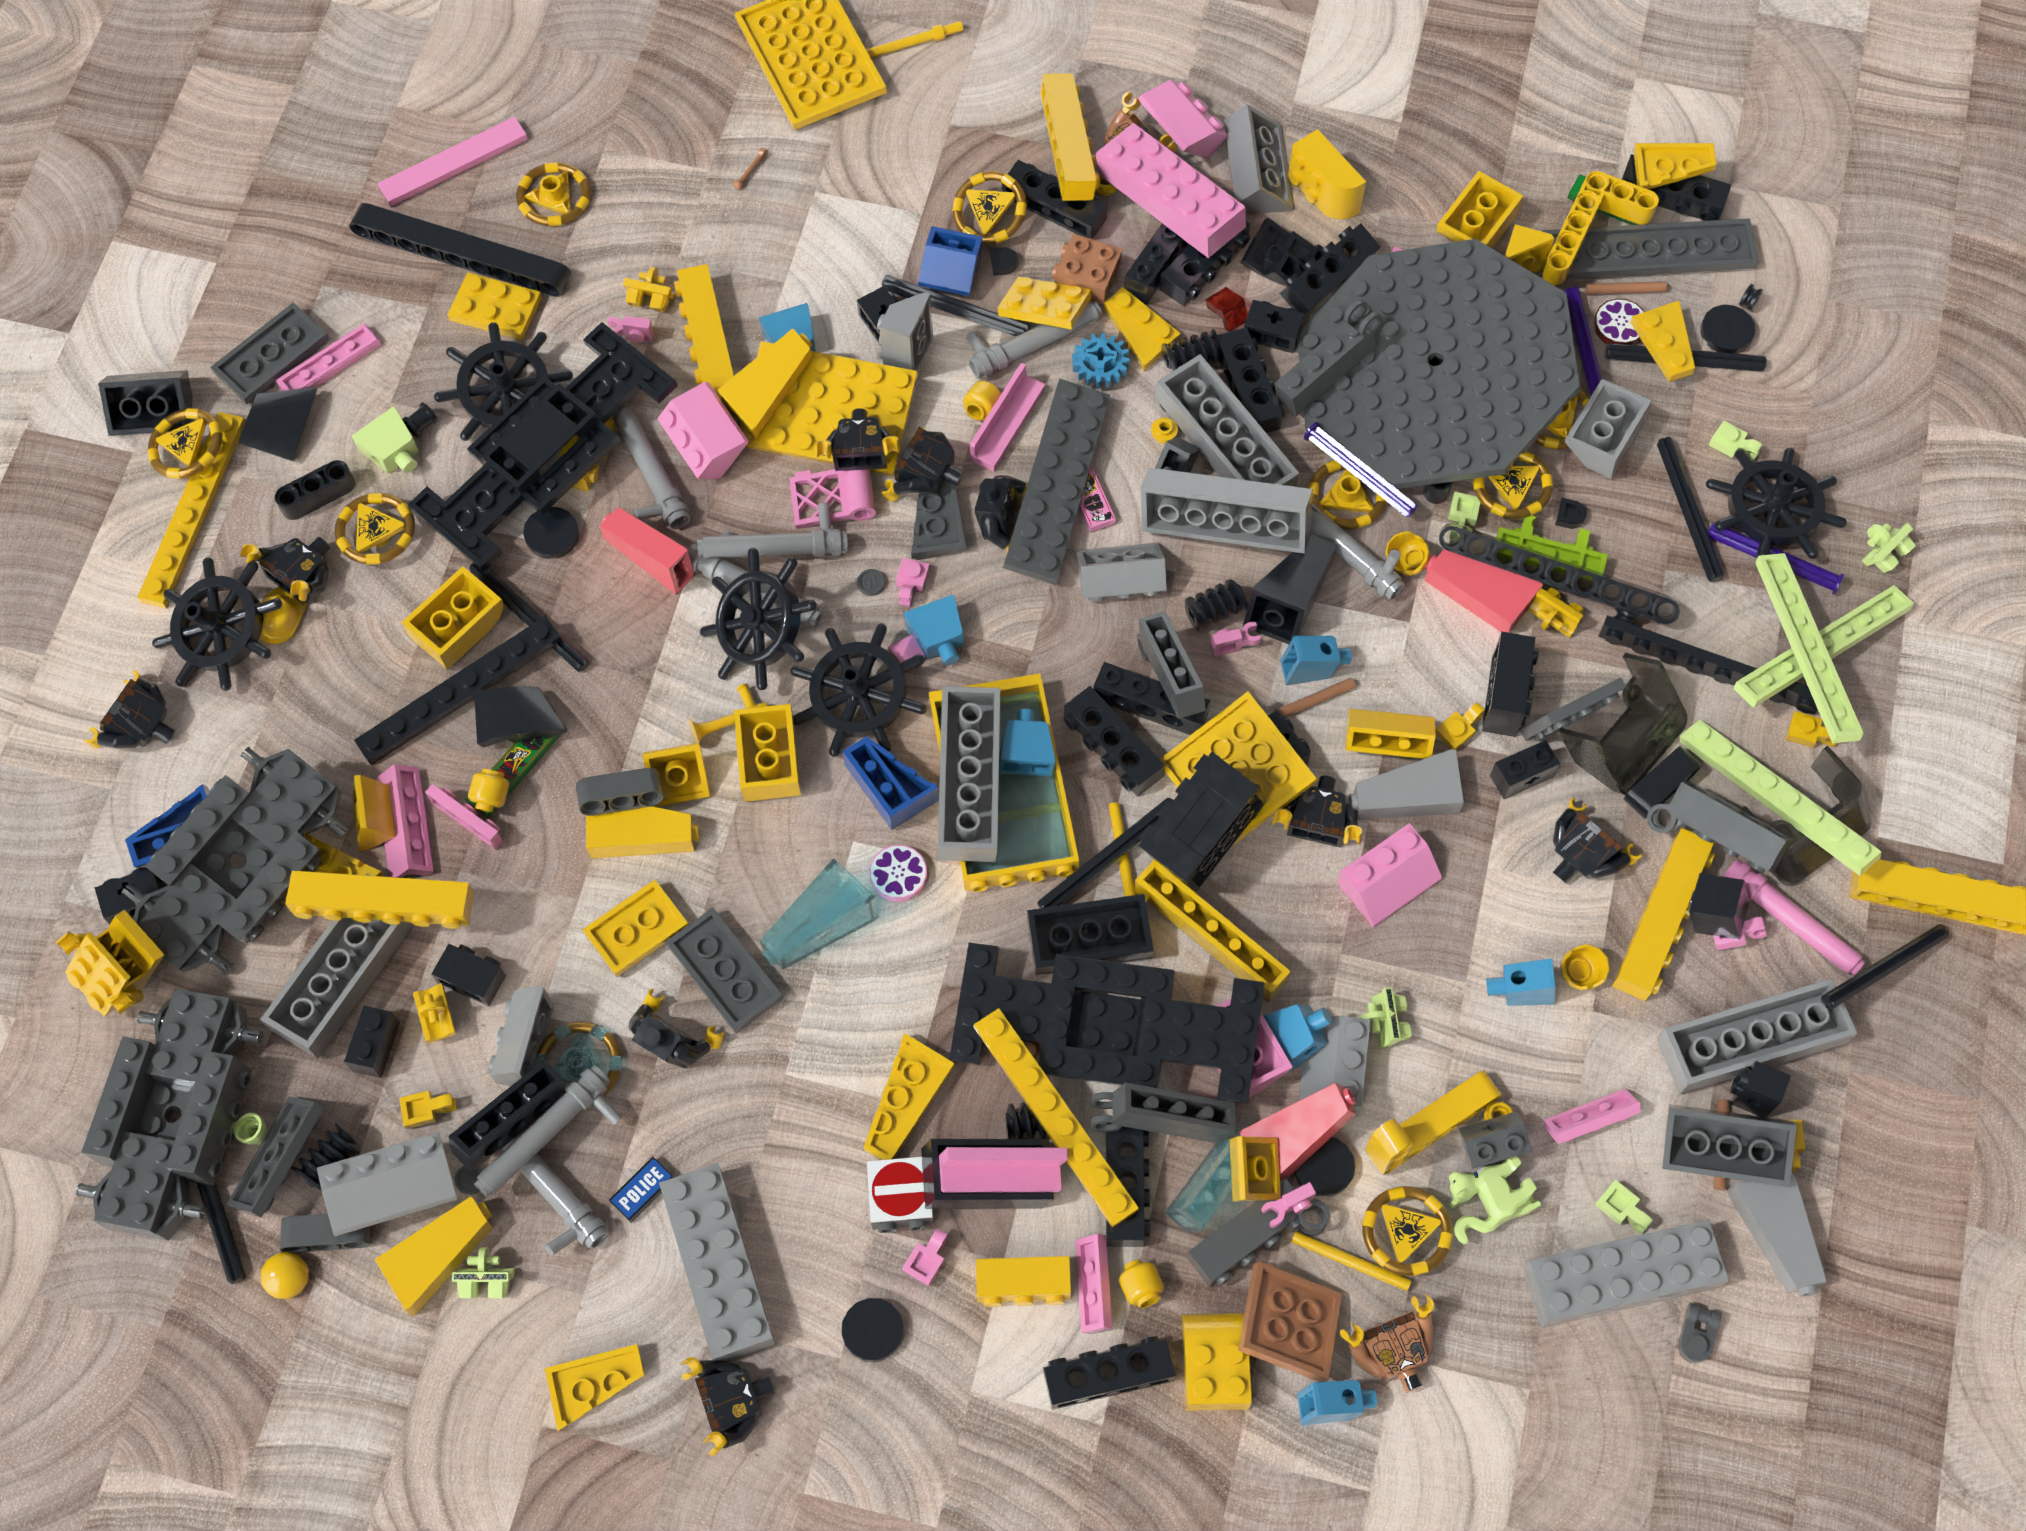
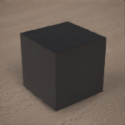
(1719, 906)

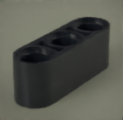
(301, 490)
(1662, 781)

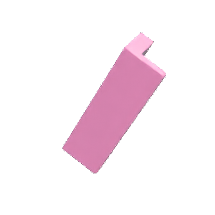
(1005, 419)
(410, 848)
(1001, 1169)

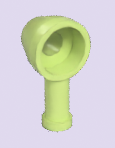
(247, 1126)

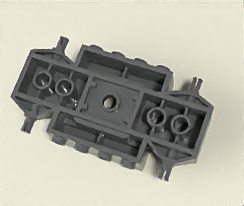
(204, 888)
(131, 1130)

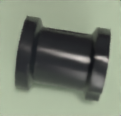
(420, 419)

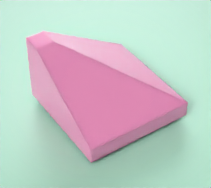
(905, 649)

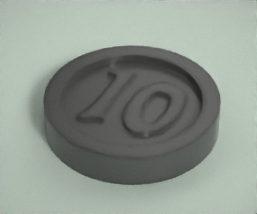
(871, 582)
(465, 1180)

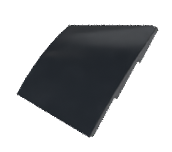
(1278, 253)
(278, 421)
(514, 715)

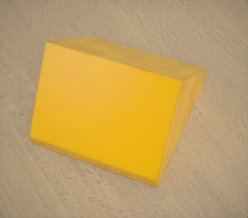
(1529, 248)
(680, 771)
(372, 812)
(1254, 1168)

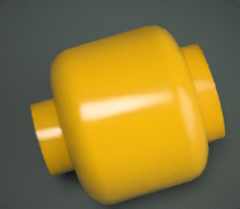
(980, 400)
(488, 790)
(1141, 1283)

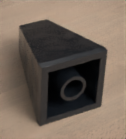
(1288, 592)

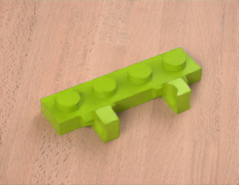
(1575, 553)

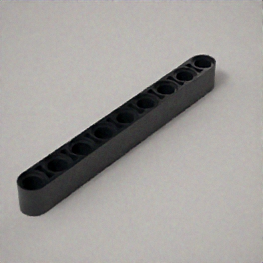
(460, 249)
(1569, 582)

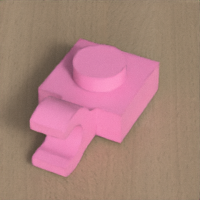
(634, 328)
(911, 578)
(1230, 640)
(1752, 928)
(1296, 1200)
(924, 1261)

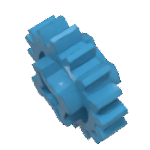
(1100, 360)

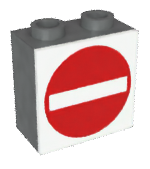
(897, 1195)

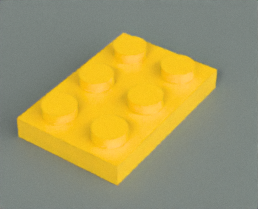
(490, 300)
(1044, 302)
(635, 928)

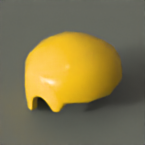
(1413, 550)
(1584, 967)
(284, 1275)

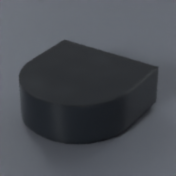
(1003, 260)
(1570, 514)

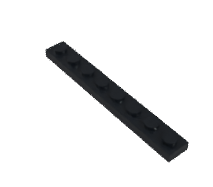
(1696, 660)
(457, 690)

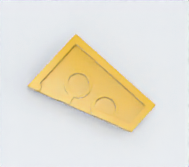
(1671, 162)
(1140, 326)
(1666, 339)
(590, 1381)

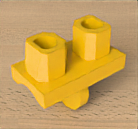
(637, 289)
(1556, 613)
(434, 1013)

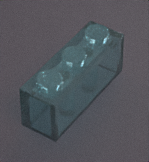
(1203, 1190)

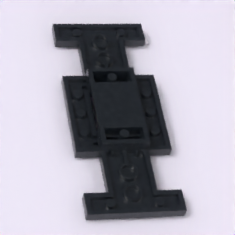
(531, 435)
(1111, 1035)

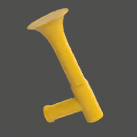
(700, 730)

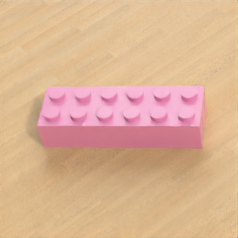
(1171, 190)

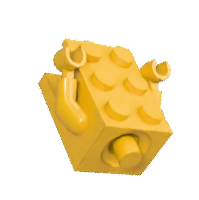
(112, 964)

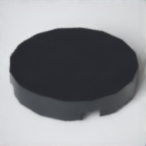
(1727, 329)
(551, 533)
(1328, 1169)
(872, 1330)

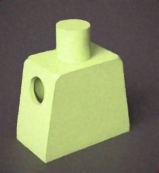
(387, 443)

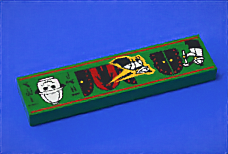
(518, 762)

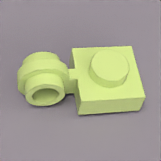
(1463, 510)

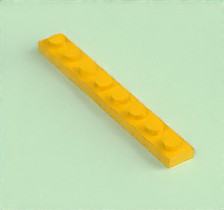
(190, 516)
(1056, 1117)

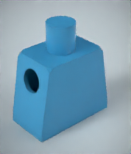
(779, 323)
(937, 629)
(1312, 659)
(1026, 747)
(1534, 980)
(1299, 1031)
(1334, 1401)

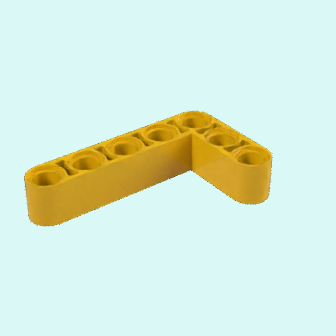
(1597, 193)
(1397, 1143)

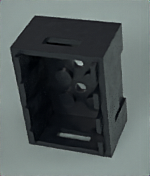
(1202, 820)

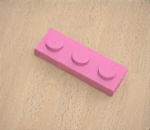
(465, 816)
(1592, 1116)
(1093, 1284)

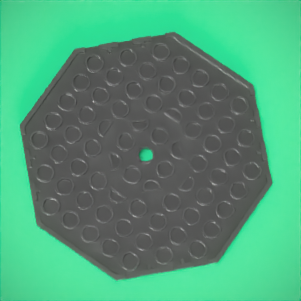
(1500, 376)

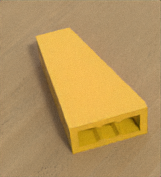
(766, 381)
(640, 833)
(431, 1254)

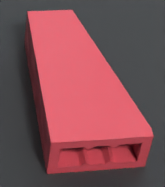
(648, 549)
(1482, 589)
(1305, 1125)

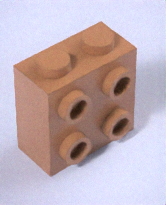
(1088, 266)

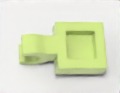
(1730, 438)
(1620, 1205)

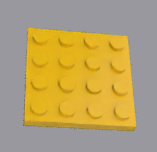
(1253, 747)

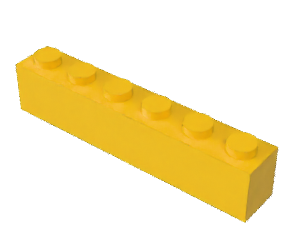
(1069, 137)
(704, 327)
(1942, 895)
(380, 899)
(1662, 916)
(1210, 929)

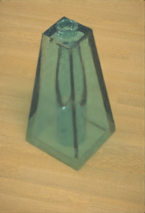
(820, 916)

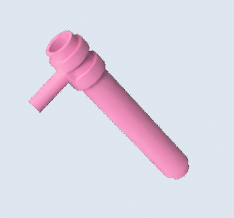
(1796, 919)

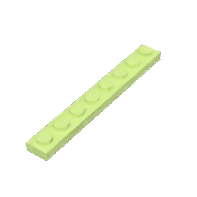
(1837, 638)
(1809, 649)
(1780, 797)

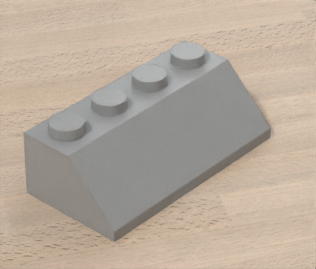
(1257, 161)
(386, 1184)

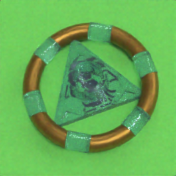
(579, 1053)

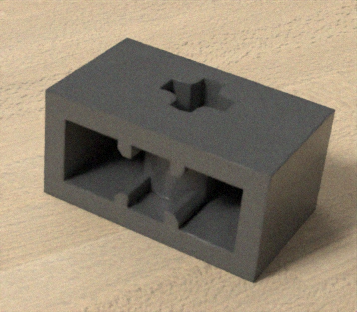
(1495, 1139)

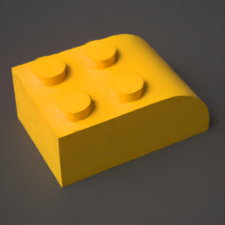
(1326, 177)
(1481, 211)
(454, 618)
(767, 752)
(1213, 1367)

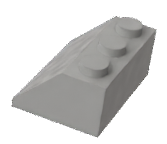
(906, 332)
(1607, 427)
(1121, 571)
(522, 1034)
(1340, 1059)

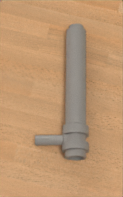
(1000, 355)
(667, 498)
(816, 542)
(728, 572)
(1375, 572)
(578, 1097)
(577, 1216)

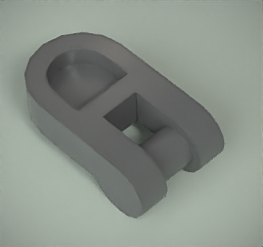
(1695, 1344)

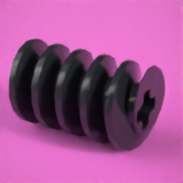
(1179, 354)
(1215, 602)
(1022, 1122)
(329, 1152)

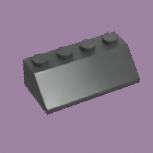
(1729, 1145)

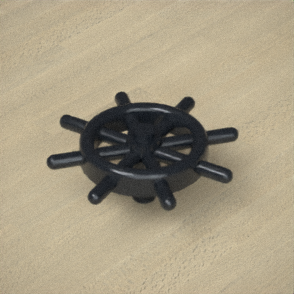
(502, 383)
(1776, 503)
(757, 618)
(216, 623)
(858, 689)

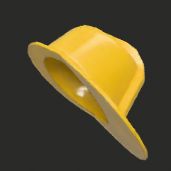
(281, 623)

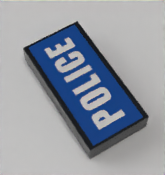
(640, 1190)

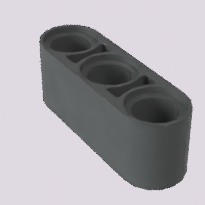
(619, 791)
(315, 1233)

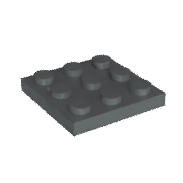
(1574, 710)

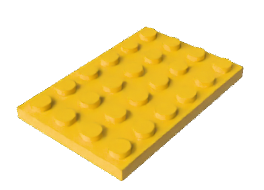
(810, 57)
(830, 392)

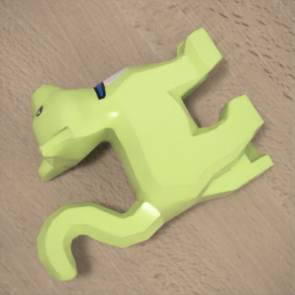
(1496, 1195)

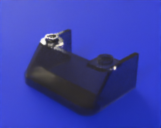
(1640, 734)
(1803, 854)

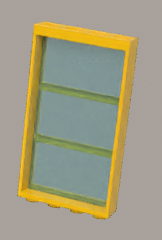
(1032, 810)

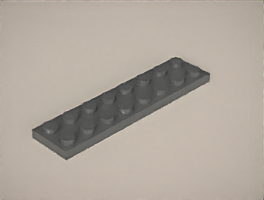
(1665, 248)
(1056, 482)

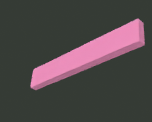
(452, 161)

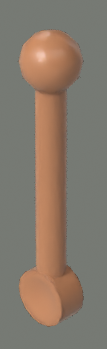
(738, 184)

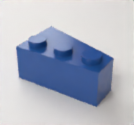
(889, 784)
(158, 831)

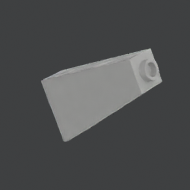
(1412, 790)
(1782, 1232)

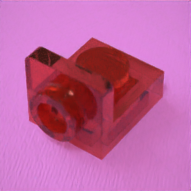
(1229, 307)

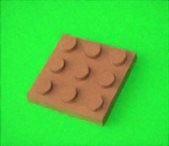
(1290, 1322)

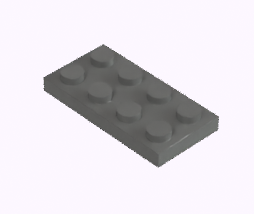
(269, 353)
(724, 970)
(275, 1156)

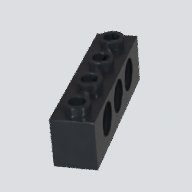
(1693, 196)
(1041, 201)
(1358, 244)
(1144, 275)
(1176, 279)
(1239, 345)
(1143, 698)
(1091, 706)
(506, 1116)
(1130, 1231)
(1065, 1394)

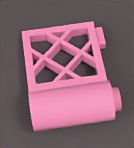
(855, 493)

